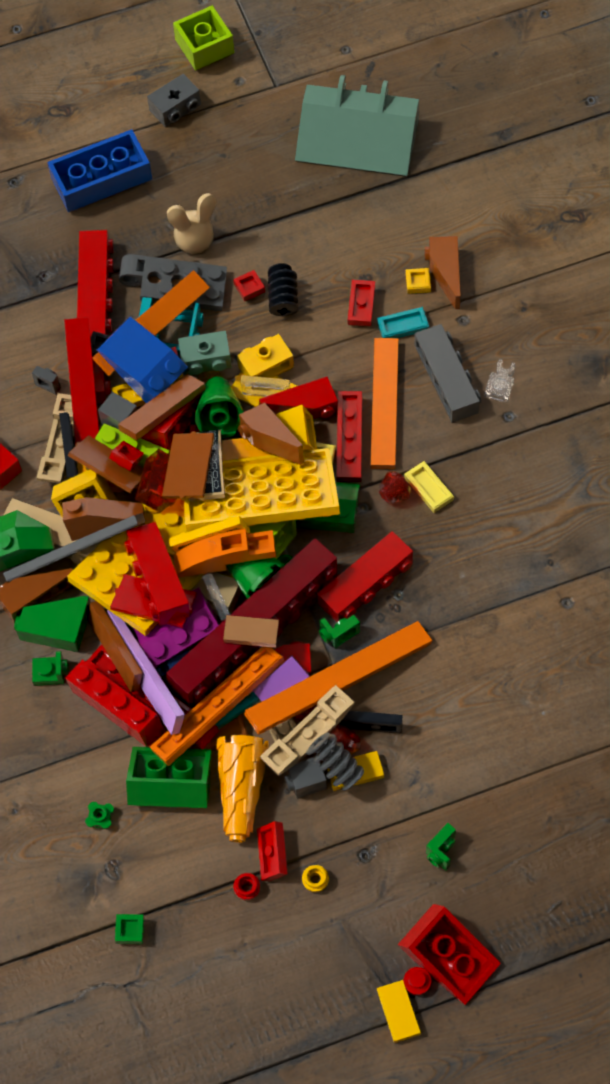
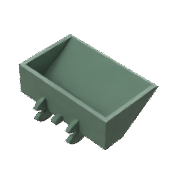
(357, 128)

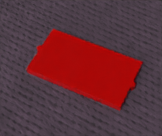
(131, 601)

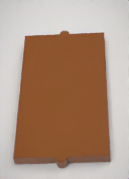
(96, 458)
(188, 466)

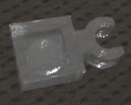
(500, 383)

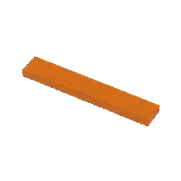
(166, 309)
(384, 403)
(218, 704)

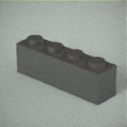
(447, 373)

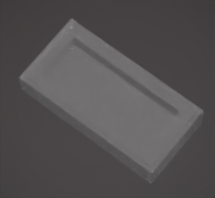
(262, 386)
(216, 596)

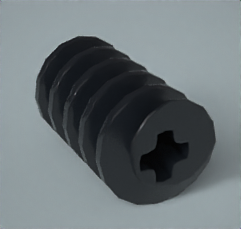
(282, 290)

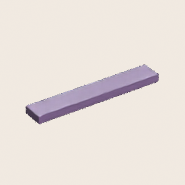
(151, 682)

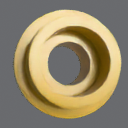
(315, 870)

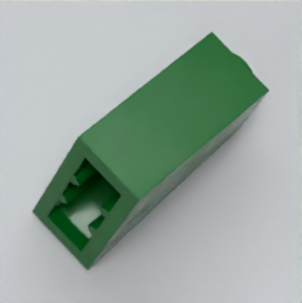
(55, 623)

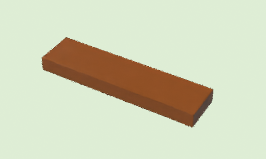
(161, 407)
(115, 646)

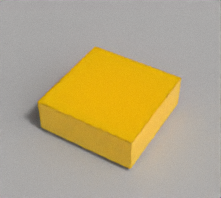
(418, 280)

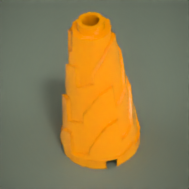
(240, 782)

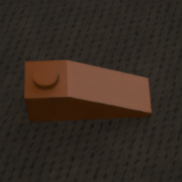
(444, 265)
(269, 434)
(94, 514)
(32, 591)

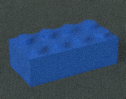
(100, 170)

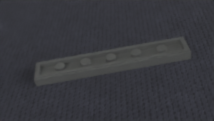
(75, 547)

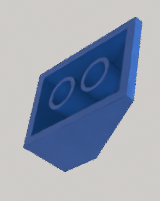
(142, 359)

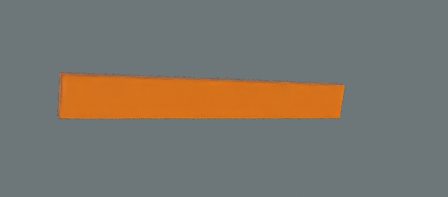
(342, 674)

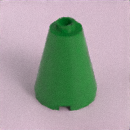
(218, 408)
(254, 574)

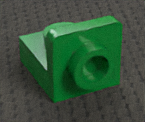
(342, 631)
(49, 670)
(441, 842)

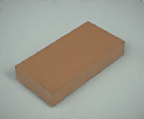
(251, 631)

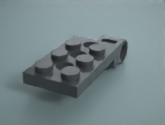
(138, 269)

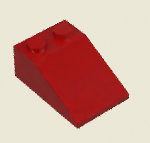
(449, 953)

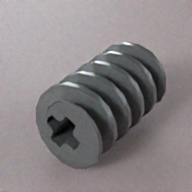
(336, 760)

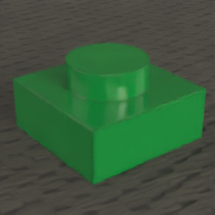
(129, 928)

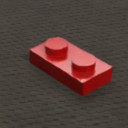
(361, 303)
(272, 851)

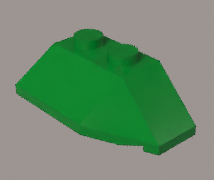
(22, 539)

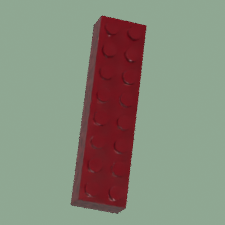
(278, 599)

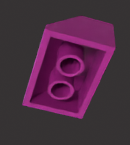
(169, 641)

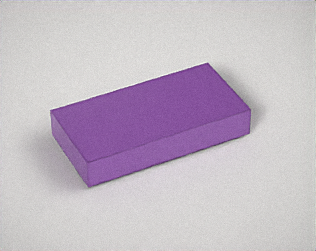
(282, 678)

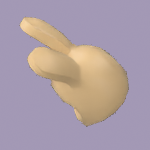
(193, 227)

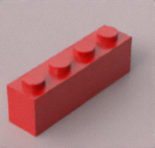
(157, 573)
(366, 577)
(114, 703)

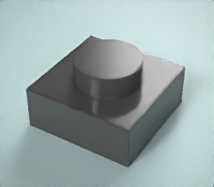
(46, 379)

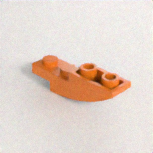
(223, 549)

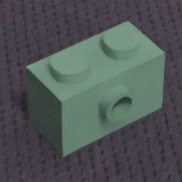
(205, 352)

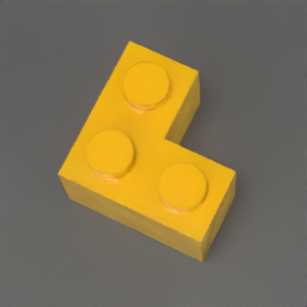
(81, 486)

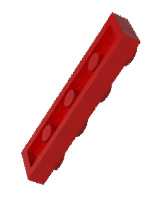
(349, 436)

